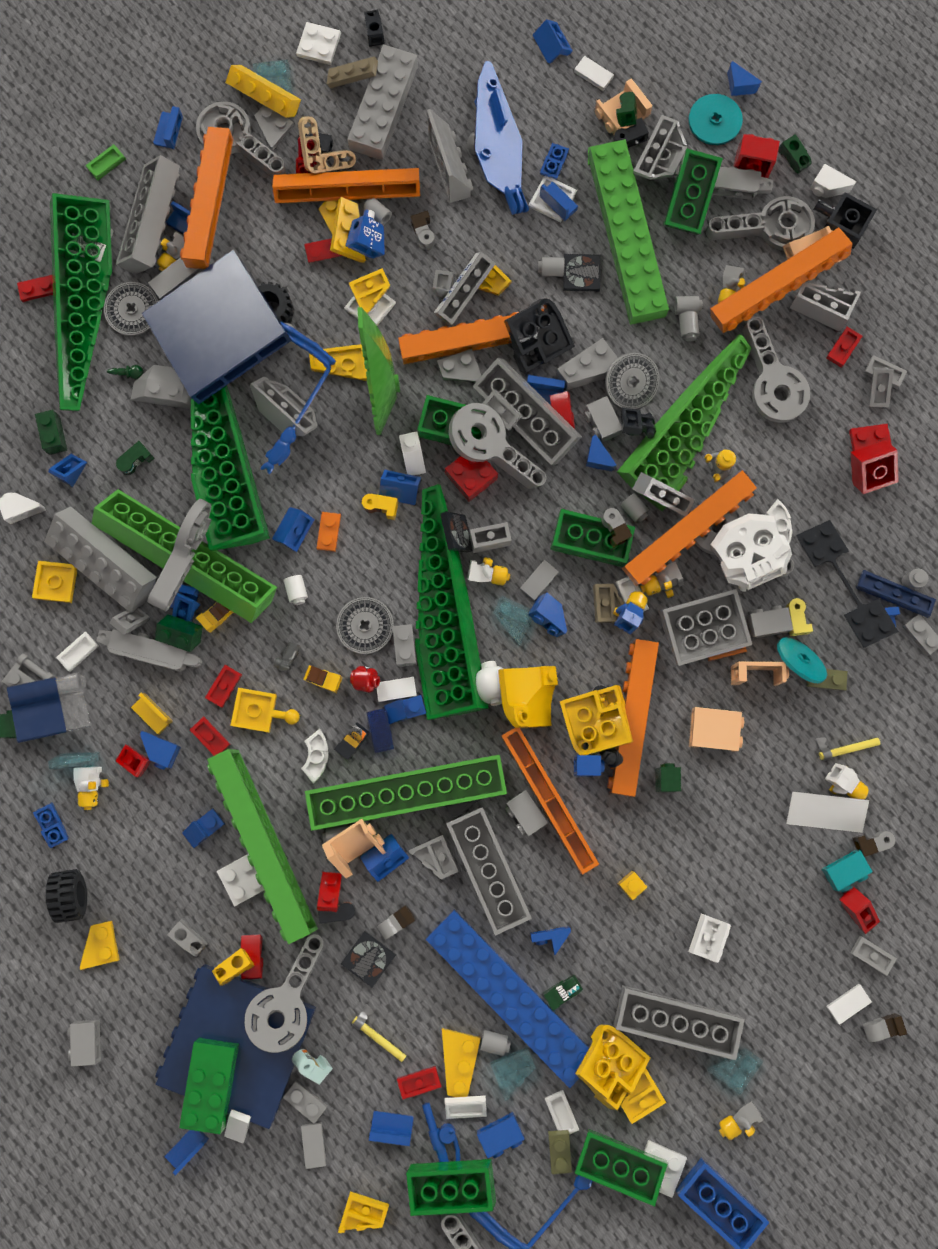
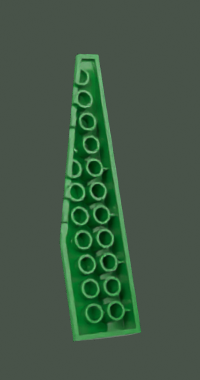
(77, 288)
(224, 474)
(445, 624)

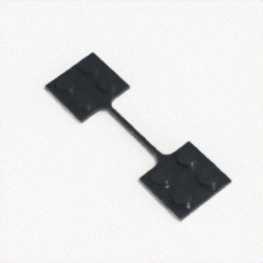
(868, 621)

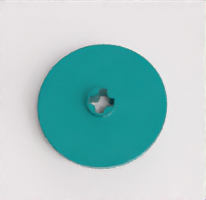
(709, 130)
(802, 660)

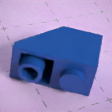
(549, 614)

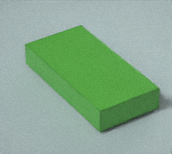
(105, 162)

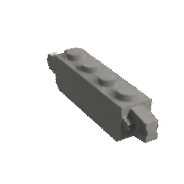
(739, 183)
(147, 650)

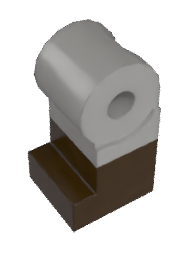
(423, 234)
(615, 523)
(879, 842)
(396, 922)
(884, 1028)

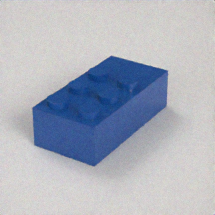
(721, 1206)

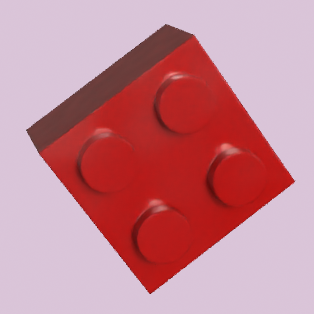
(757, 154)
(874, 467)
(471, 476)

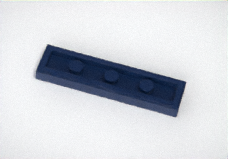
(896, 593)

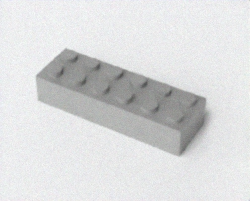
(383, 102)
(148, 215)
(540, 421)
(100, 559)
(488, 871)
(679, 1022)

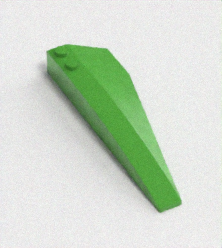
(380, 373)
(686, 423)

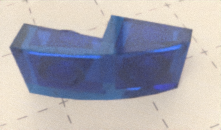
(380, 730)

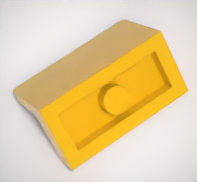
(151, 713)

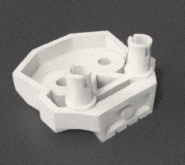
(745, 537)

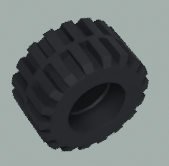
(279, 295)
(66, 896)

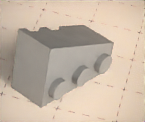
(825, 304)
(587, 366)

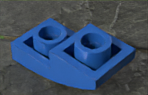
(554, 161)
(51, 825)

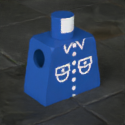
(366, 236)

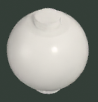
(488, 683)

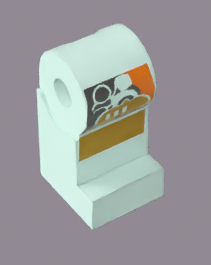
(310, 1067)

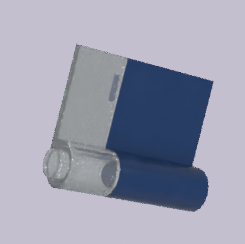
(49, 707)

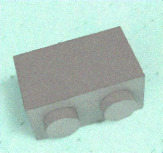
(603, 419)
(490, 537)
(769, 622)
(404, 645)
(526, 813)
(84, 1043)

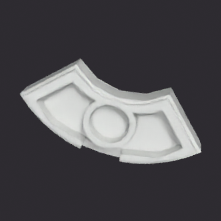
(782, 519)
(317, 756)

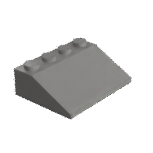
(448, 158)
(705, 627)

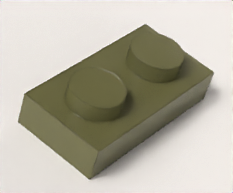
(835, 680)
(560, 1152)

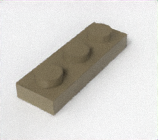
(352, 72)

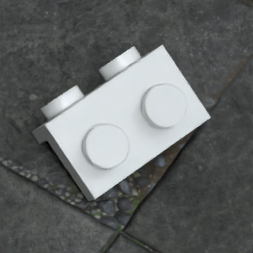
(709, 938)

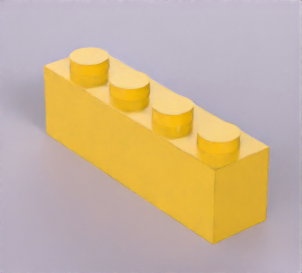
(263, 91)

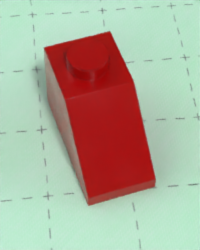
(860, 909)

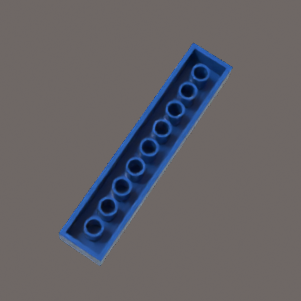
(509, 996)

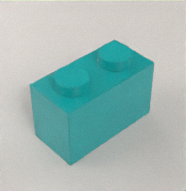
(847, 870)

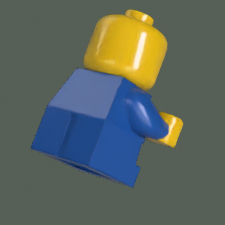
(631, 614)

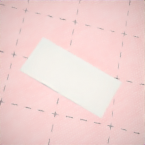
(827, 812)

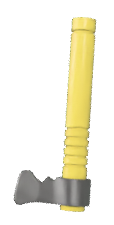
(827, 754)
(359, 1024)

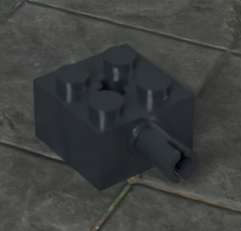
(849, 215)

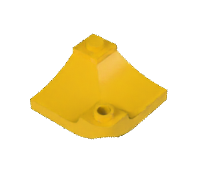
(528, 695)
(597, 720)
(612, 1066)

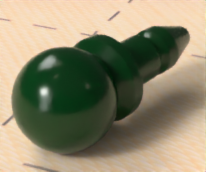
(134, 371)

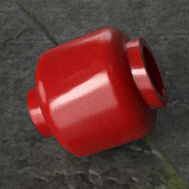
(364, 679)

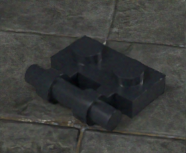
(635, 423)

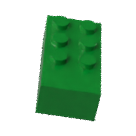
(692, 191)
(436, 420)
(588, 538)
(209, 1086)
(621, 1167)
(451, 1187)

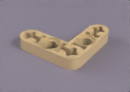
(320, 158)

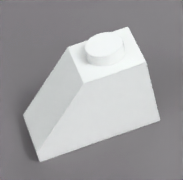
(831, 183)
(412, 453)
(17, 507)

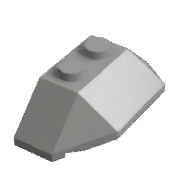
(662, 151)
(161, 387)
(282, 406)

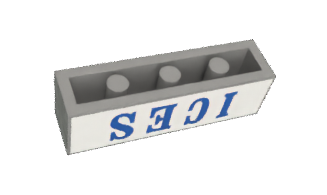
(464, 288)

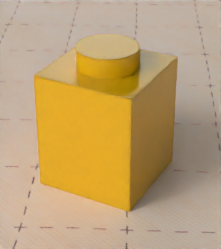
(632, 885)

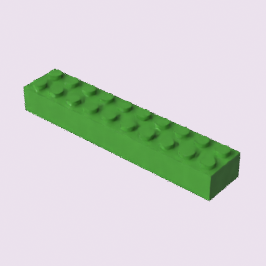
(627, 232)
(211, 570)
(405, 792)
(262, 845)

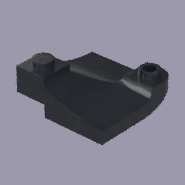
(538, 335)

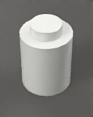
(295, 589)

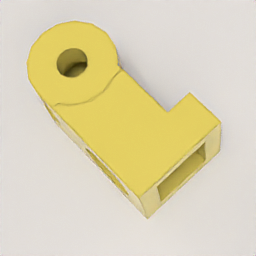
(798, 620)

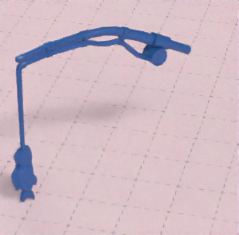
(281, 449)
(447, 1135)

